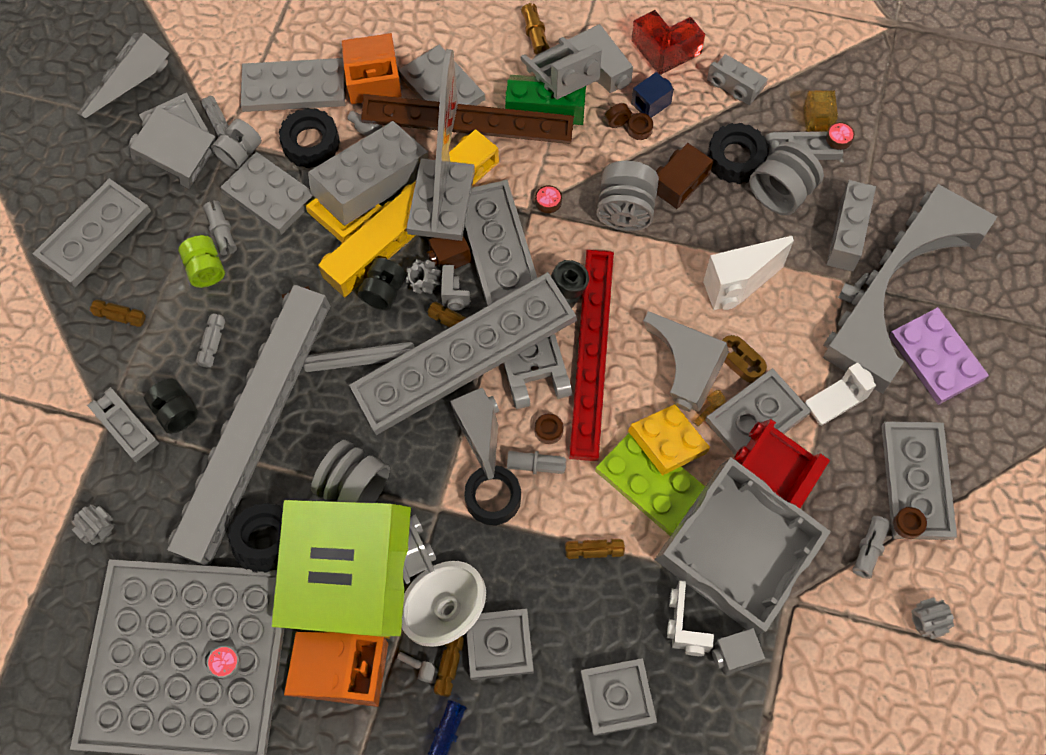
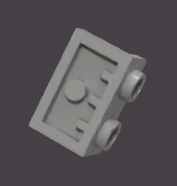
(736, 79)

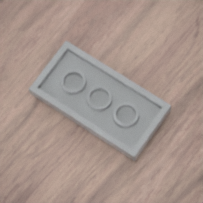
(293, 85)
(91, 232)
(919, 475)

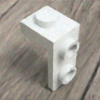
(842, 395)
(692, 642)

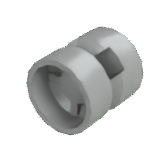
(235, 145)

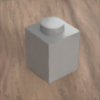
(738, 652)

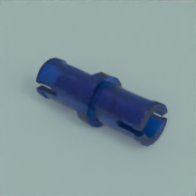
(447, 729)

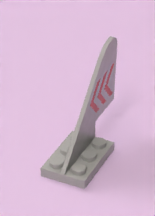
(442, 186)

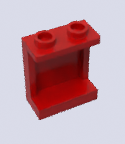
(781, 463)

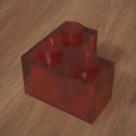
(665, 45)

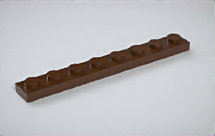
(486, 120)

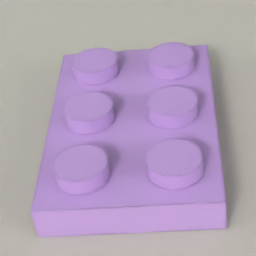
(938, 355)

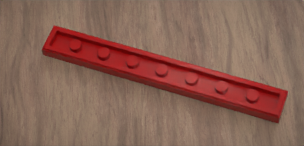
(592, 357)

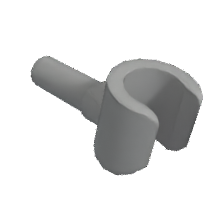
(849, 292)
(427, 670)

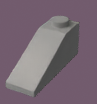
(479, 424)

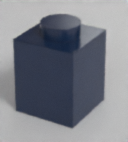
(652, 95)

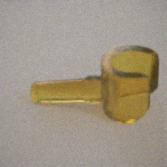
(716, 400)

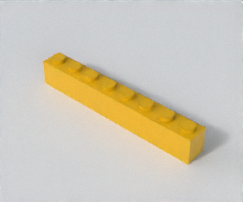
(387, 230)

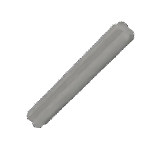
(356, 357)

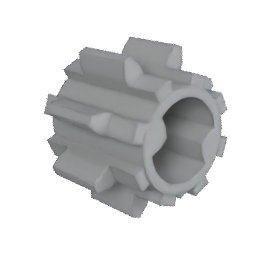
(416, 274)
(92, 524)
(932, 618)

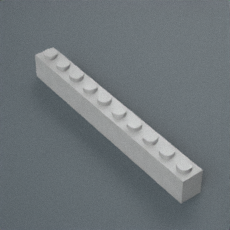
(249, 427)

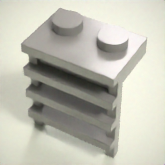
(569, 72)

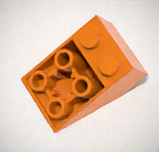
(370, 67)
(337, 667)

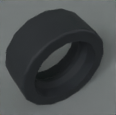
(498, 517)

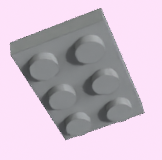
(425, 76)
(268, 193)
(760, 401)

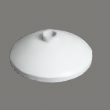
(443, 603)

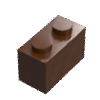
(682, 175)

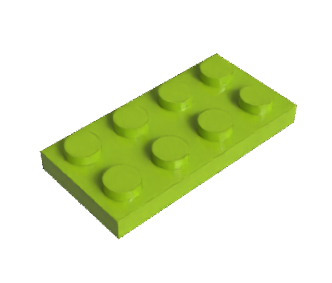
(659, 497)

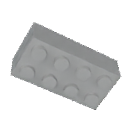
(367, 172)

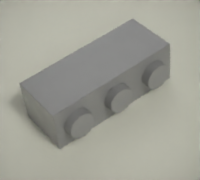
(851, 225)

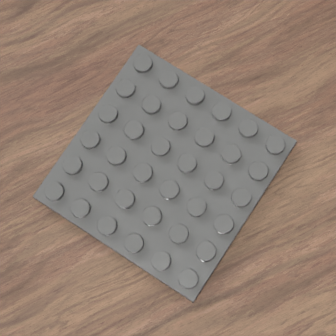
(149, 657)

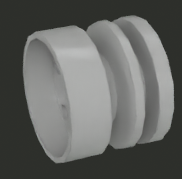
(786, 178)
(627, 195)
(349, 476)

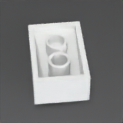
(741, 271)

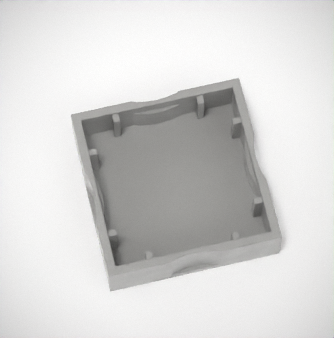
(742, 546)

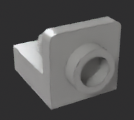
(451, 294)

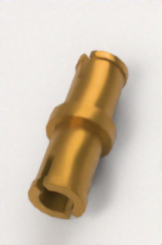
(534, 28)

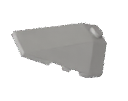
(137, 62)

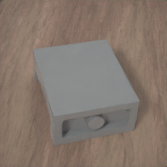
(172, 145)

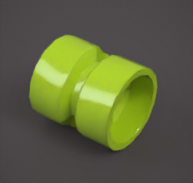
(201, 261)

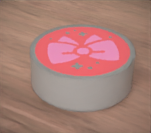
(223, 662)

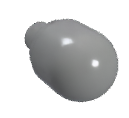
(363, 128)

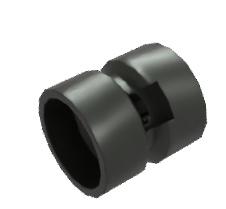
(571, 280)
(382, 284)
(171, 405)

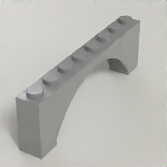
(941, 223)

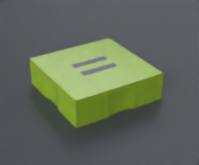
(341, 567)

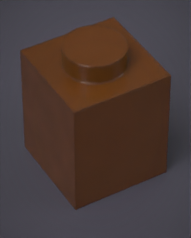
(449, 252)

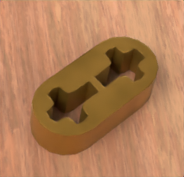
(744, 357)

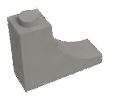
(615, 67)
(696, 359)

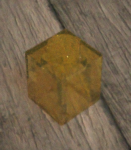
(820, 110)

